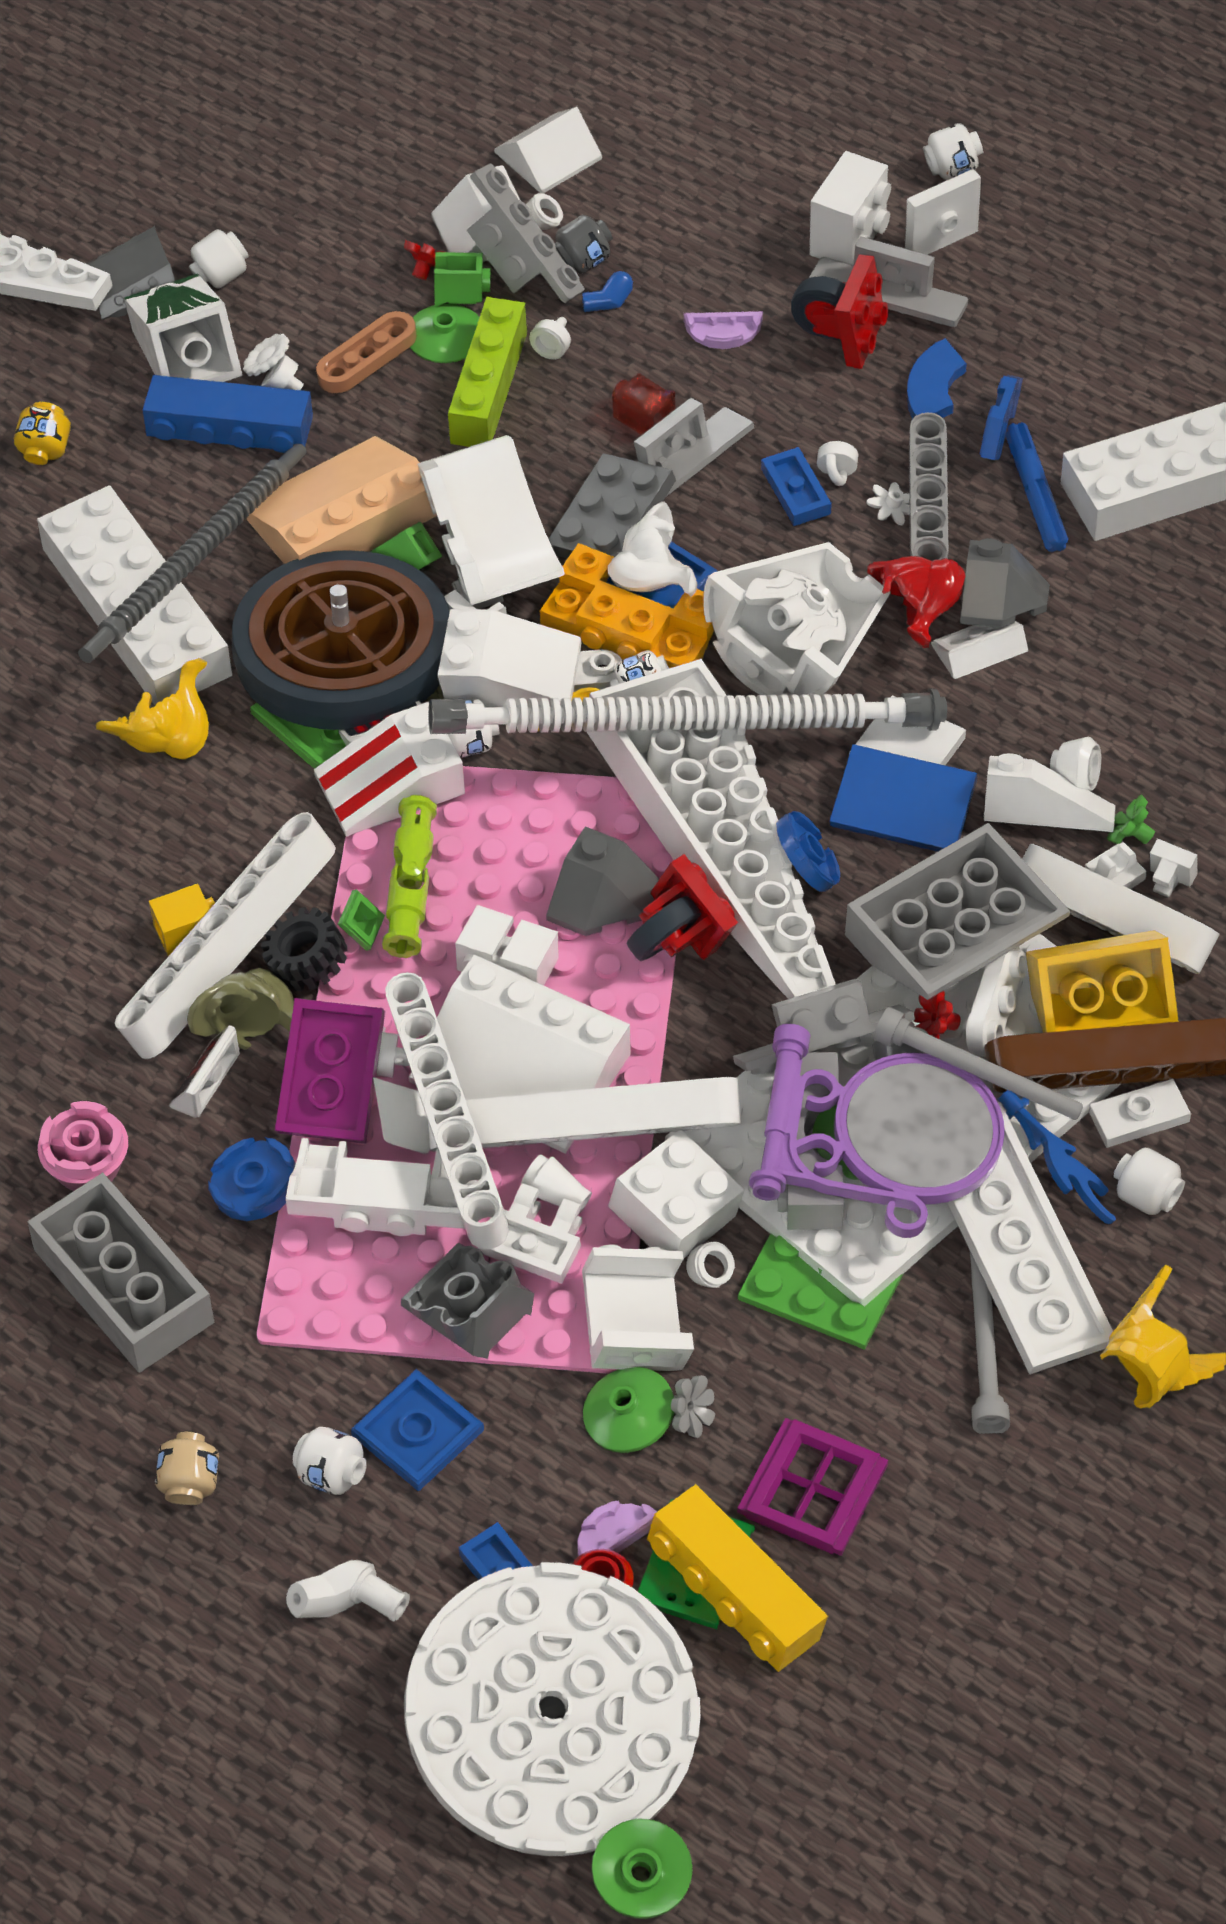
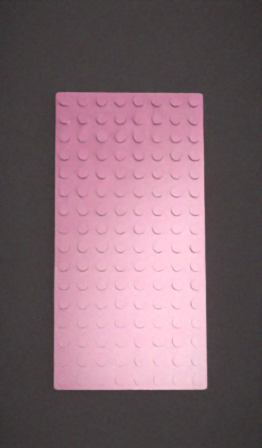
(501, 852)

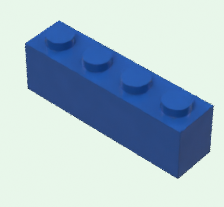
(227, 413)

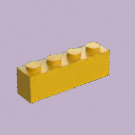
(736, 1578)

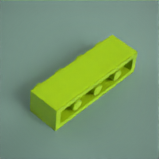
(487, 372)

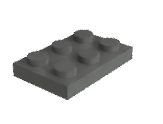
(609, 504)

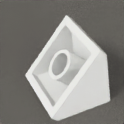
(551, 150)

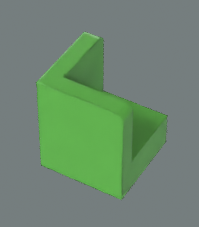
(411, 546)

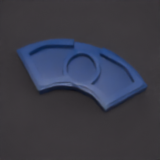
(932, 378)

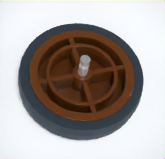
(340, 639)

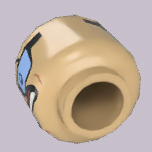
(187, 1469)

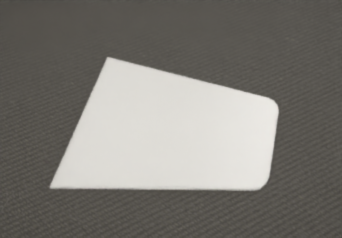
(402, 1116)

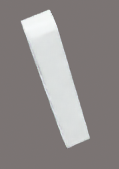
(225, 934)
(604, 1112)
(451, 1125)

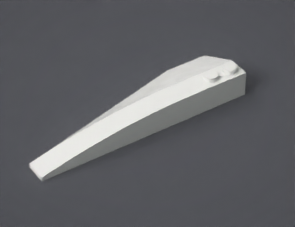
(713, 807)

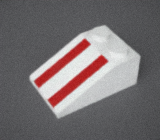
(387, 765)

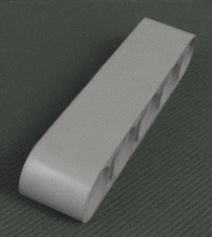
(928, 487)

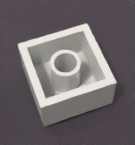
(849, 206)
(676, 1196)

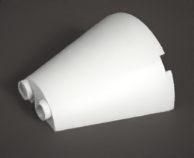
(756, 649)

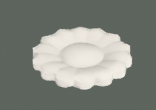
(266, 354)

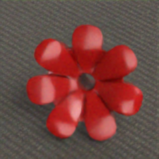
(424, 256)
(936, 1015)

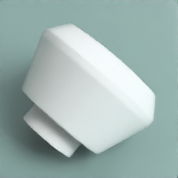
(1078, 762)

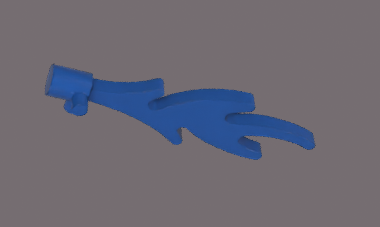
(1058, 1157)

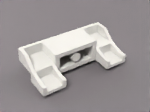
(371, 1192)

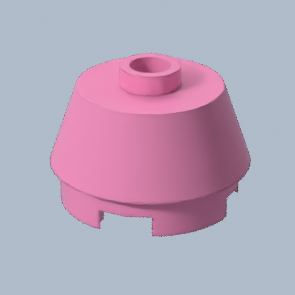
(82, 1144)

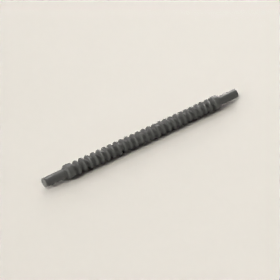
(191, 553)

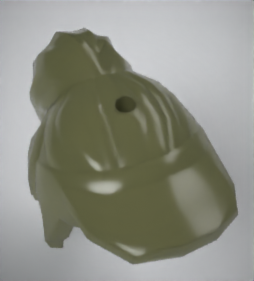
(244, 1001)

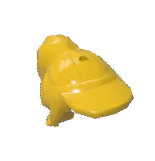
(171, 726)

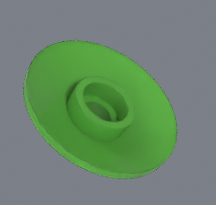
(444, 332)
(635, 1424)
(645, 1845)

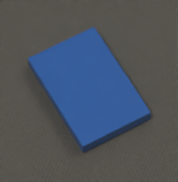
(903, 799)

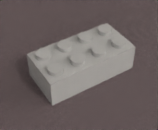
(121, 1272)

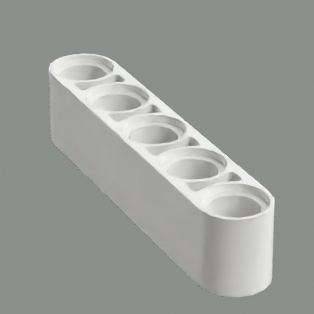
(1120, 908)

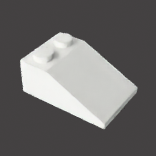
(505, 657)

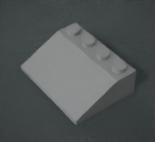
(952, 913)

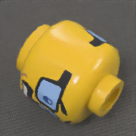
(42, 433)

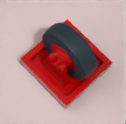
(844, 310)
(683, 915)

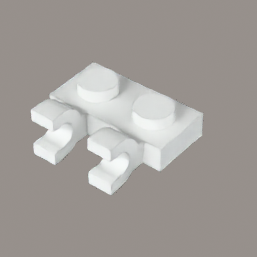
(535, 1245)

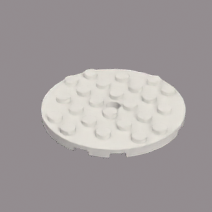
(537, 1778)

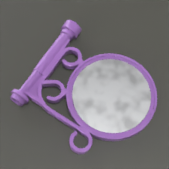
(900, 1125)

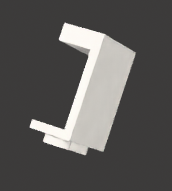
(634, 1309)

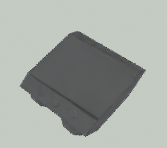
(133, 269)
(470, 1299)

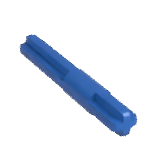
(1036, 487)

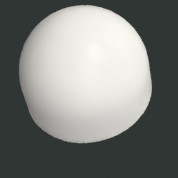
(545, 201)
(696, 1268)

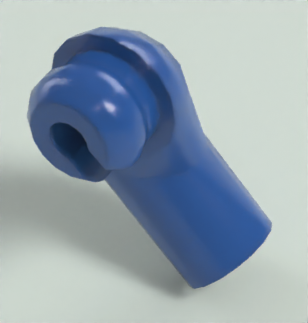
(612, 294)

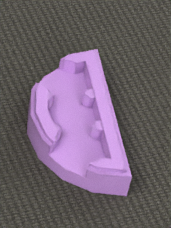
(723, 329)
(614, 1526)

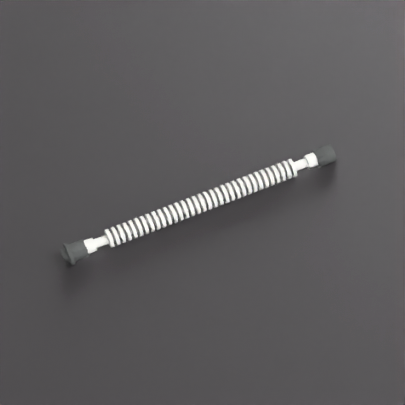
(910, 709)

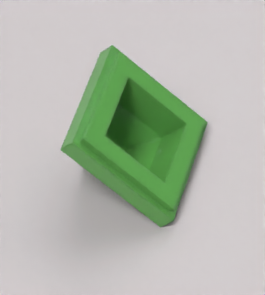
(361, 920)

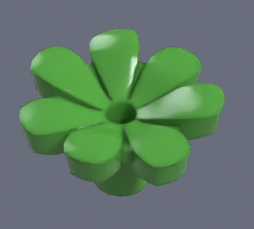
(1132, 823)

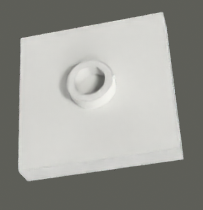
(943, 213)

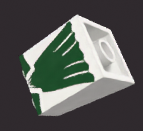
(184, 331)

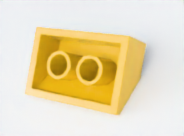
(1103, 983)

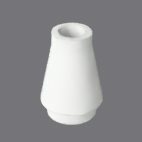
(555, 1182)

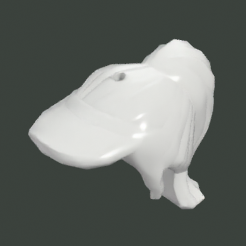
(645, 557)

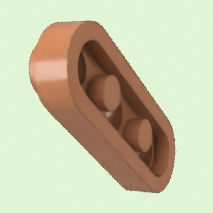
(346, 366)

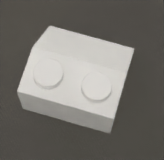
(460, 211)

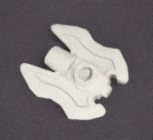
(799, 606)

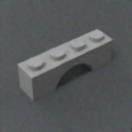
(805, 1206)

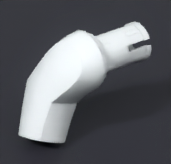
(342, 1589)

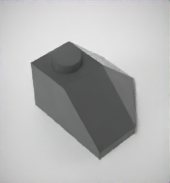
(1000, 585)
(600, 885)

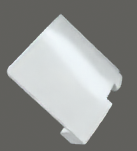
(489, 520)

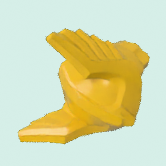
(1156, 1352)

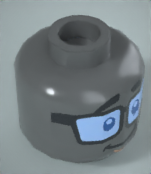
(583, 243)

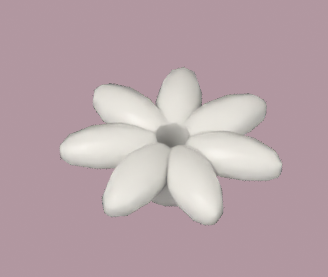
(890, 503)

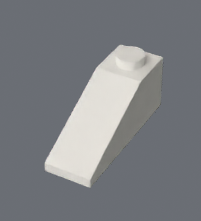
(1035, 795)

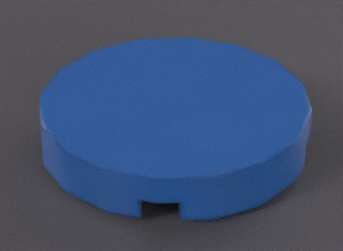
(802, 846)
(251, 1178)

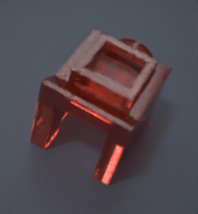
(639, 400)

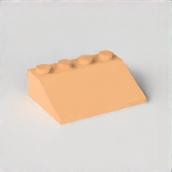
(344, 503)

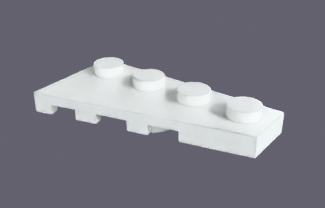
(48, 279)

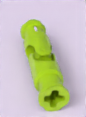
(405, 900)

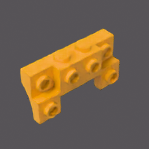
(620, 619)

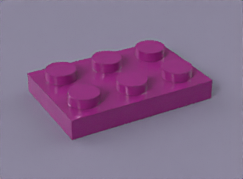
(330, 1070)

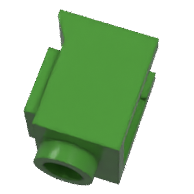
(460, 278)

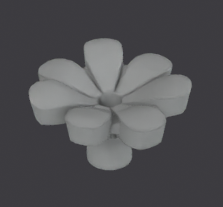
(691, 1406)

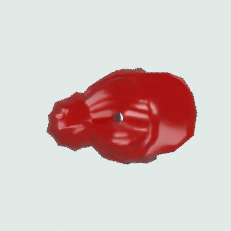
(926, 586)

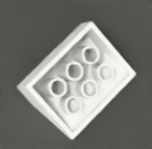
(526, 1038)

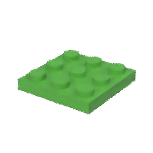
(797, 1292)

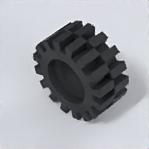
(294, 934)

